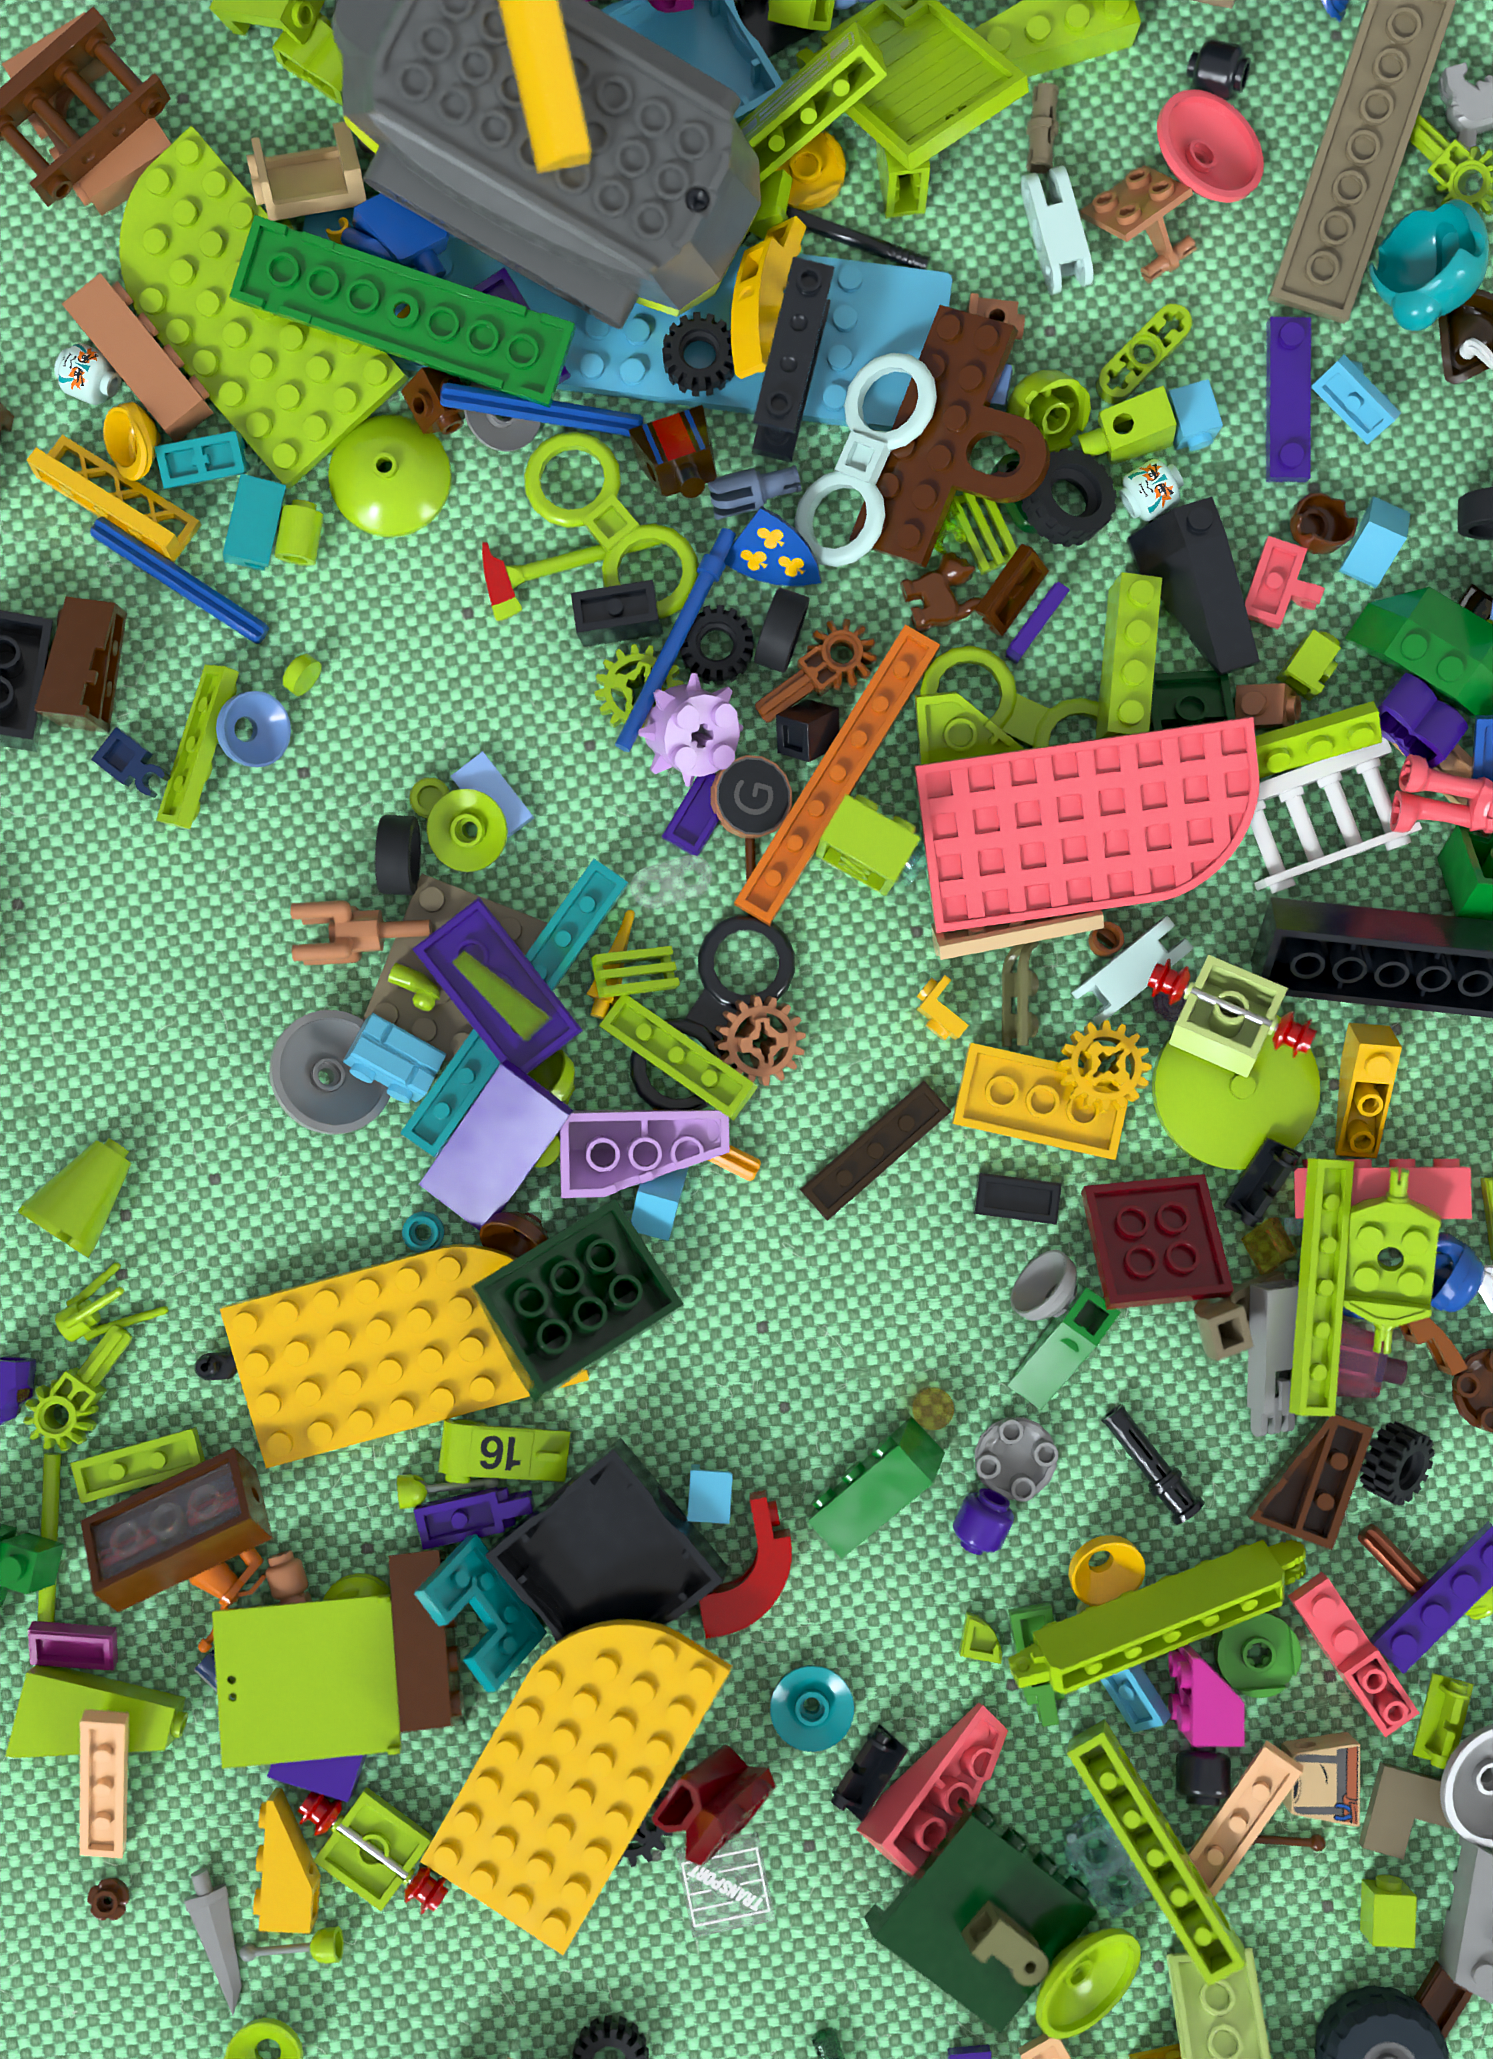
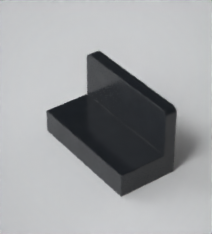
(616, 613)

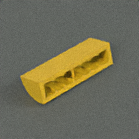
(546, 83)

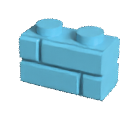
(393, 1059)

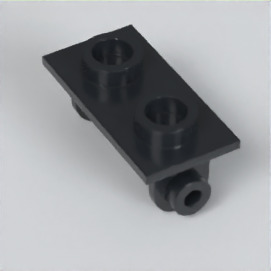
(1262, 1181)
(869, 1773)

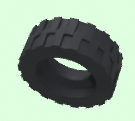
(1095, 488)

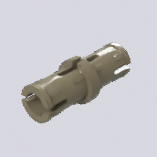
(1042, 128)

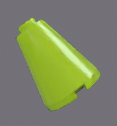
(80, 1196)

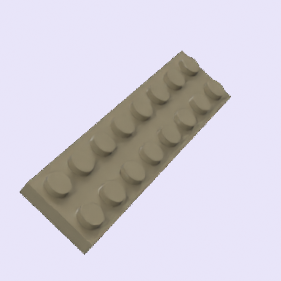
(1360, 155)

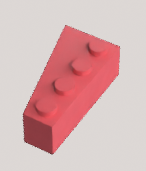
(1440, 1187)

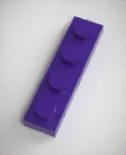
(1438, 1602)

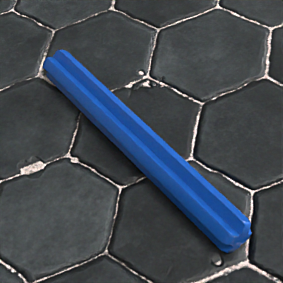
(558, 414)
(179, 580)

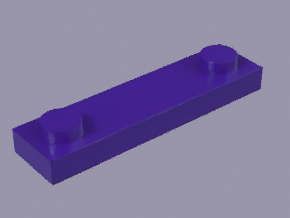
(1288, 399)

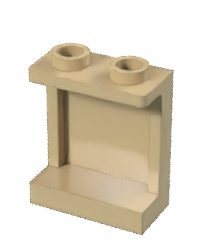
(308, 179)

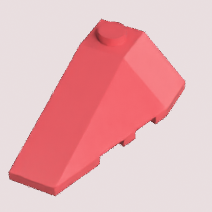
(923, 1802)

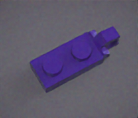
(469, 1514)

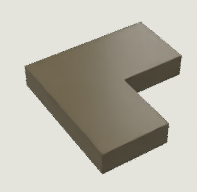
(1394, 1803)

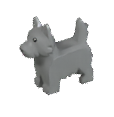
(1467, 106)

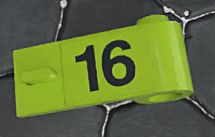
(502, 1452)

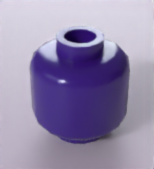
(983, 1521)

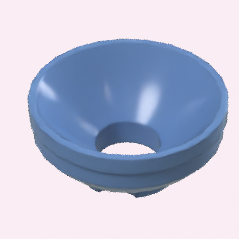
(269, 724)

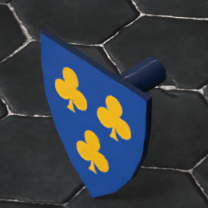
(773, 552)

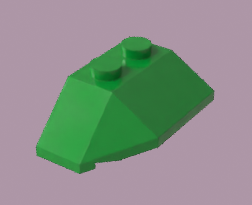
(1434, 642)

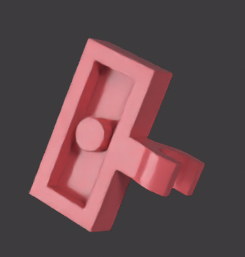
(1277, 583)

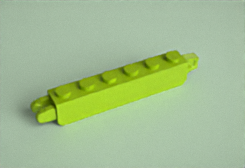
(1160, 1617)

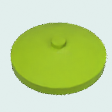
(1227, 1116)

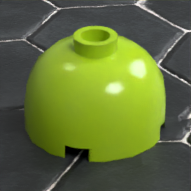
(1053, 404)

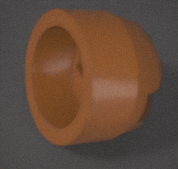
(1110, 935)

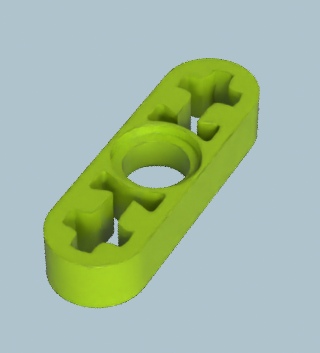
(1143, 336)

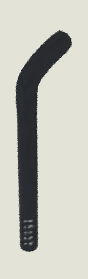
(857, 240)

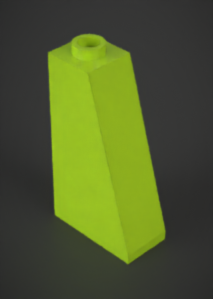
(55, 1702)

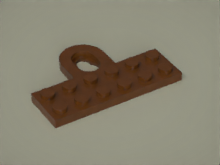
(921, 478)

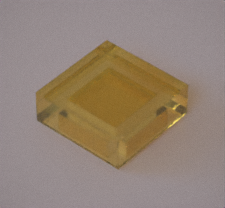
(1269, 1245)

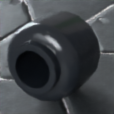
(1219, 68)
(1203, 1775)

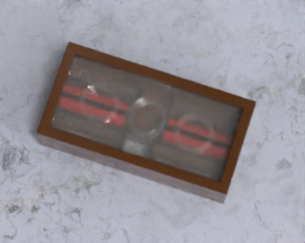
(175, 1530)

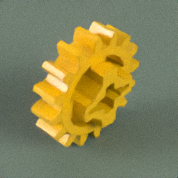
(1116, 1077)

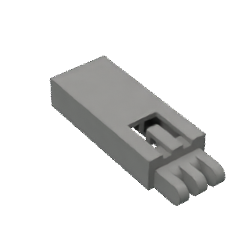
(1271, 1359)

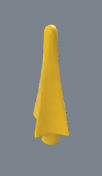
(601, 1005)

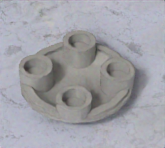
(1016, 1458)

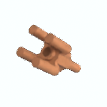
(349, 931)

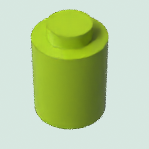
(299, 533)

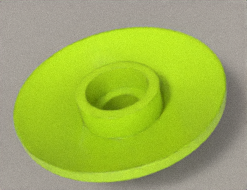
(448, 830)

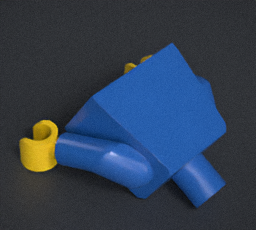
(393, 234)

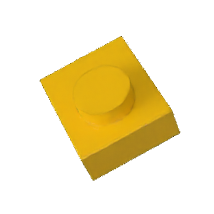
(941, 1019)

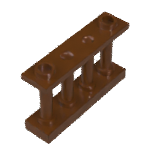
(59, 67)

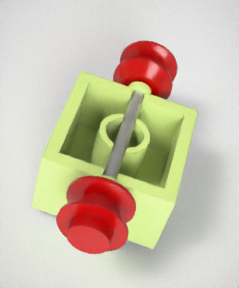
(1228, 1014)

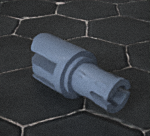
(749, 489)

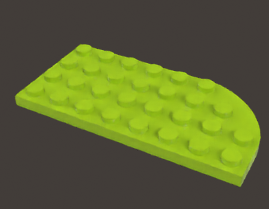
(272, 378)

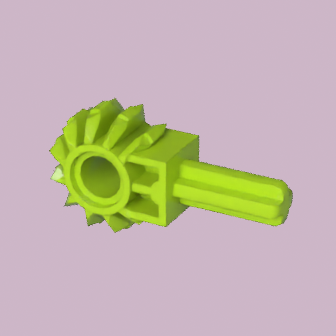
(1454, 165)
(78, 1392)

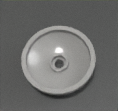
(316, 1045)
(1468, 1788)

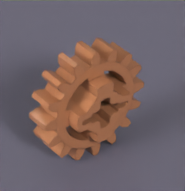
(758, 1022)

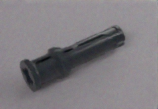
(1163, 1480)

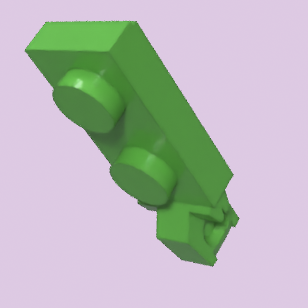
(1024, 1622)

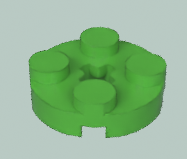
(1275, 1669)

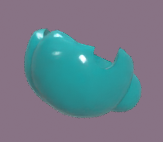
(1431, 263)

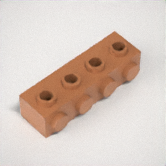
(138, 358)

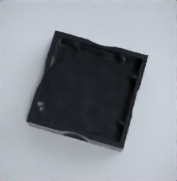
(607, 1550)

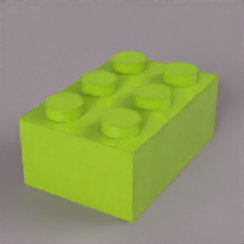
(867, 843)

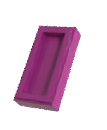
(73, 1645)

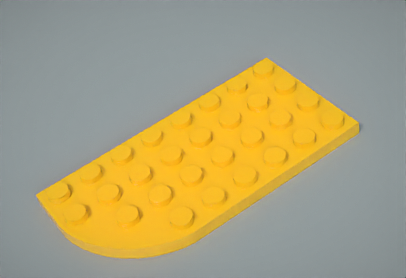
(370, 1352)
(574, 1772)

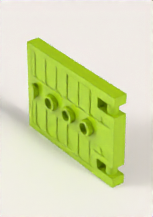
(936, 82)

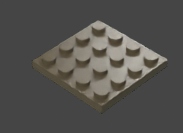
(444, 1024)

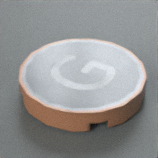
(751, 797)

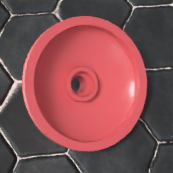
(1209, 146)

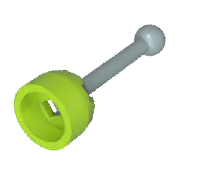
(413, 1489)
(324, 1947)

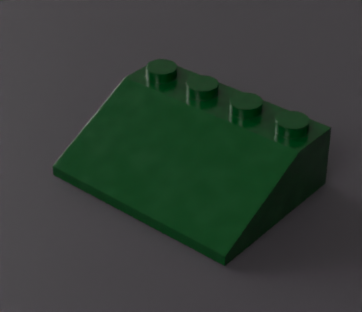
(575, 1299)

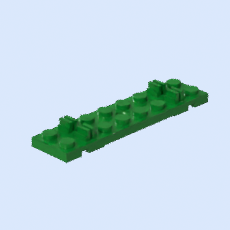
(447, 322)

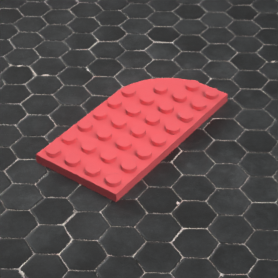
(1085, 822)

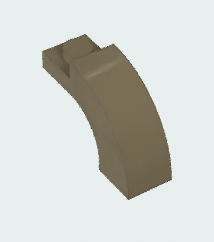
(1225, 1320)

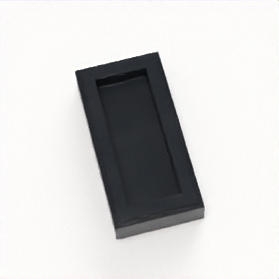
(1017, 1198)

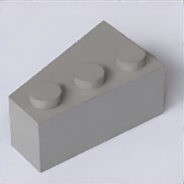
(1468, 1925)

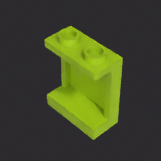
(292, 16)

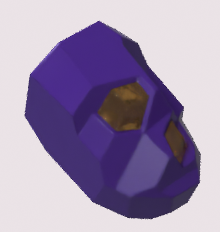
(16, 1385)

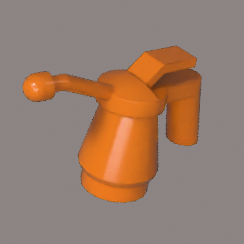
(226, 1586)

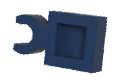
(127, 761)

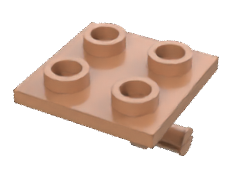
(1140, 205)

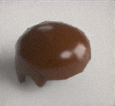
(1321, 523)

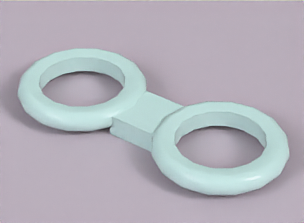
(866, 456)

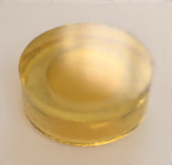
(932, 1408)

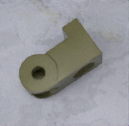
(1000, 1935)

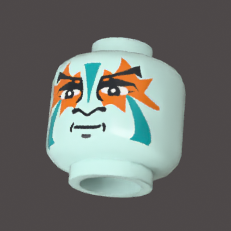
(86, 374)
(1151, 490)

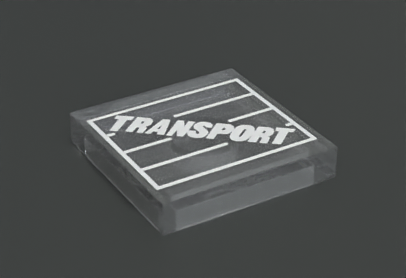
(728, 1889)

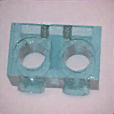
(1104, 1863)

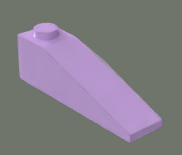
(629, 1147)

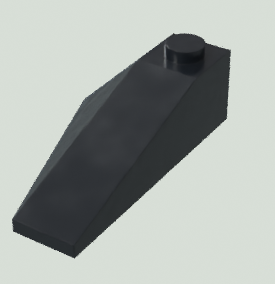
(1198, 582)

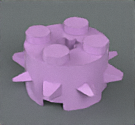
(692, 730)

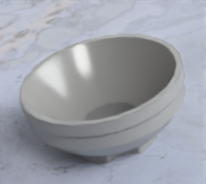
(1045, 1286)

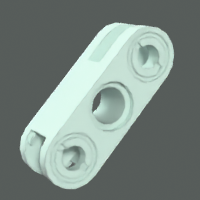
(1057, 229)
(1130, 969)

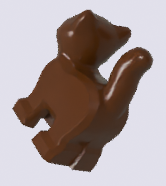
(936, 596)

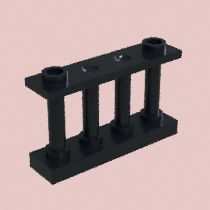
(792, 359)

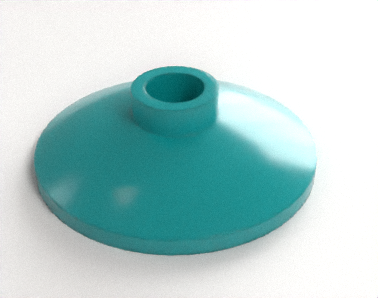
(817, 1728)

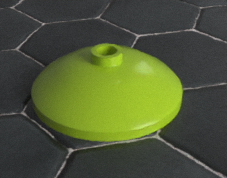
(395, 500)
(1086, 1981)

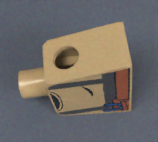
(1329, 1778)

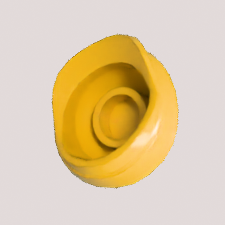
(130, 439)

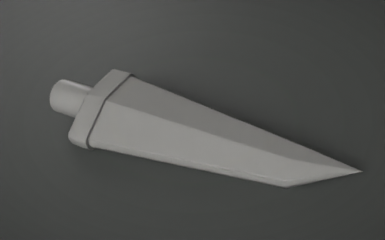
(213, 1923)

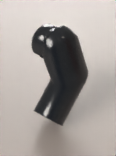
(216, 1366)

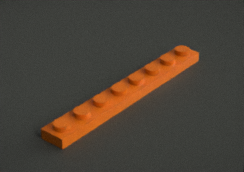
(837, 774)

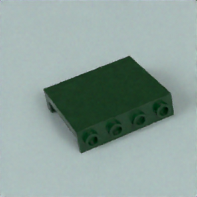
(962, 1873)

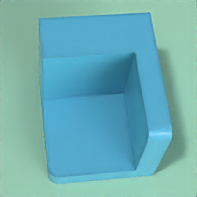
(709, 1495)

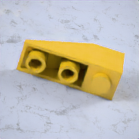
(1365, 1088)
(289, 1876)

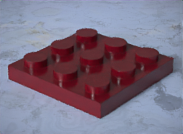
(1156, 1241)

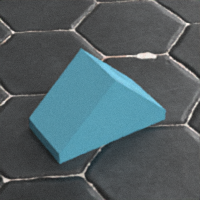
(1376, 542)
(658, 1204)

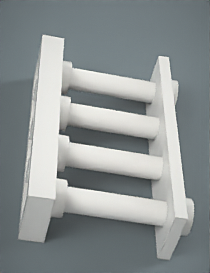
(1328, 776)

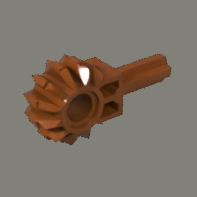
(819, 671)

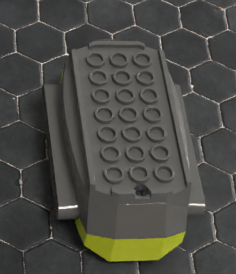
(450, 140)

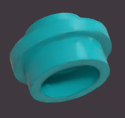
(410, 1228)

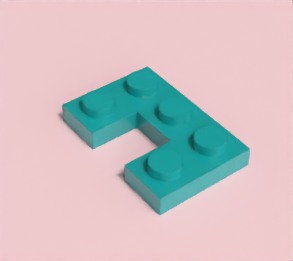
(511, 1623)

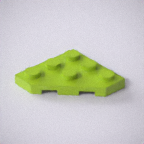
(956, 729)

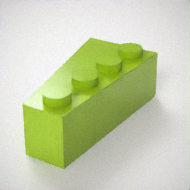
(1061, 32)

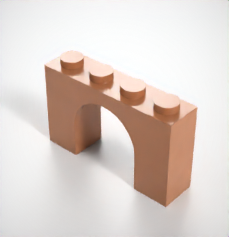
(116, 175)

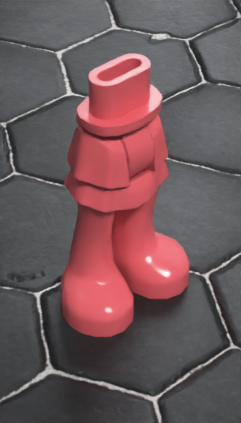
(1419, 777)

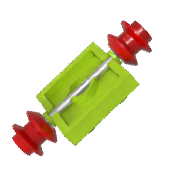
(373, 1849)

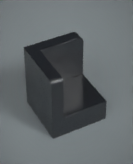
(807, 729)

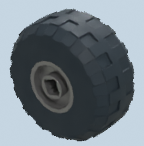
(1378, 2025)

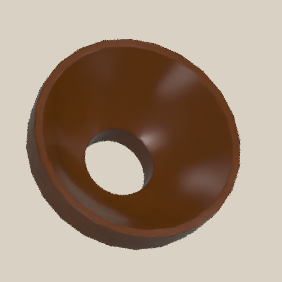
(513, 1232)

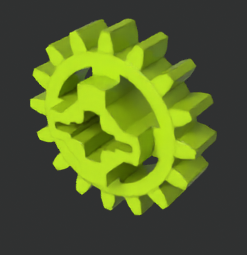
(622, 684)

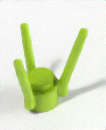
(82, 1315)

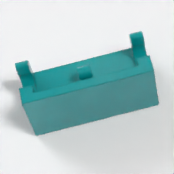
(202, 459)
(253, 522)

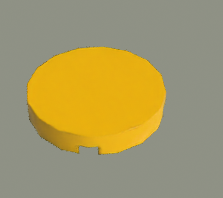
(816, 172)

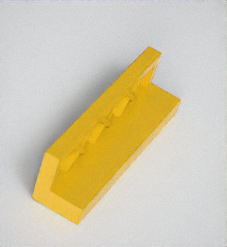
(79, 488)

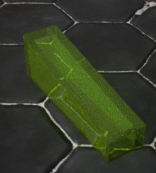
(512, 1005)

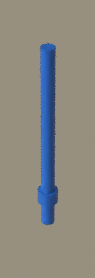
(709, 571)

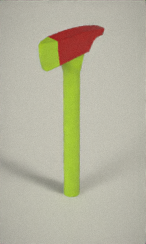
(503, 578)

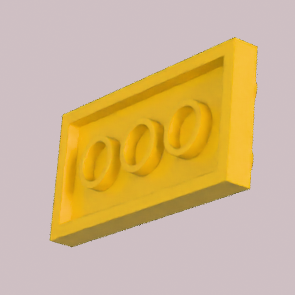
(1026, 1101)

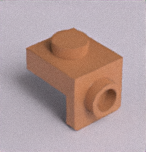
(1268, 704)

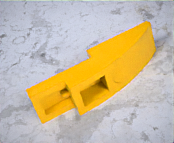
(760, 294)

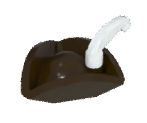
(1467, 338)

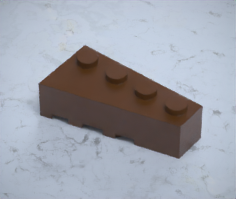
(424, 1652)

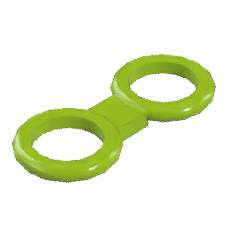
(607, 517)
(1016, 715)

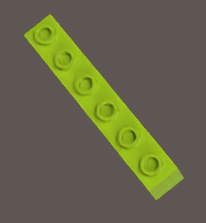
(1157, 1853)

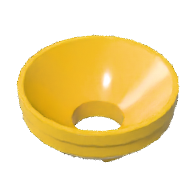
(1106, 1582)

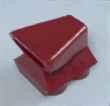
(714, 1802)

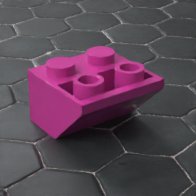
(1203, 1702)

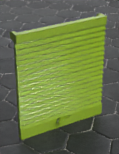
(306, 1681)

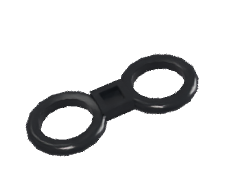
(713, 1001)

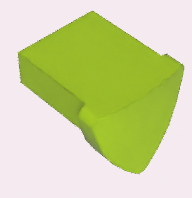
(774, 202)

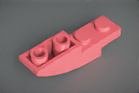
(1353, 1654)

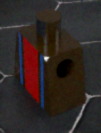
(676, 452)

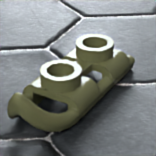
(1020, 986)

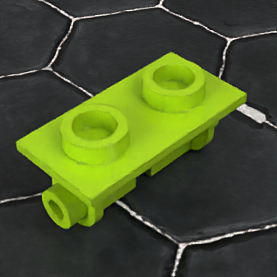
(1442, 1719)

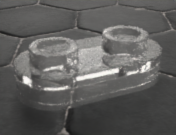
(670, 877)

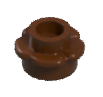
(112, 1888)

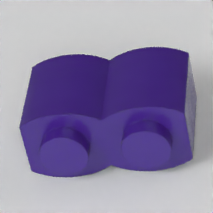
(1419, 721)

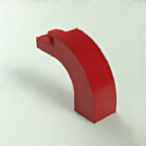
(752, 1594)

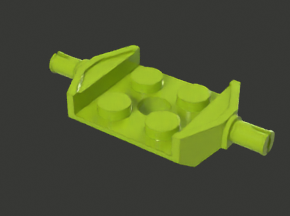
(1391, 1293)

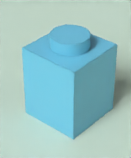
(1195, 415)

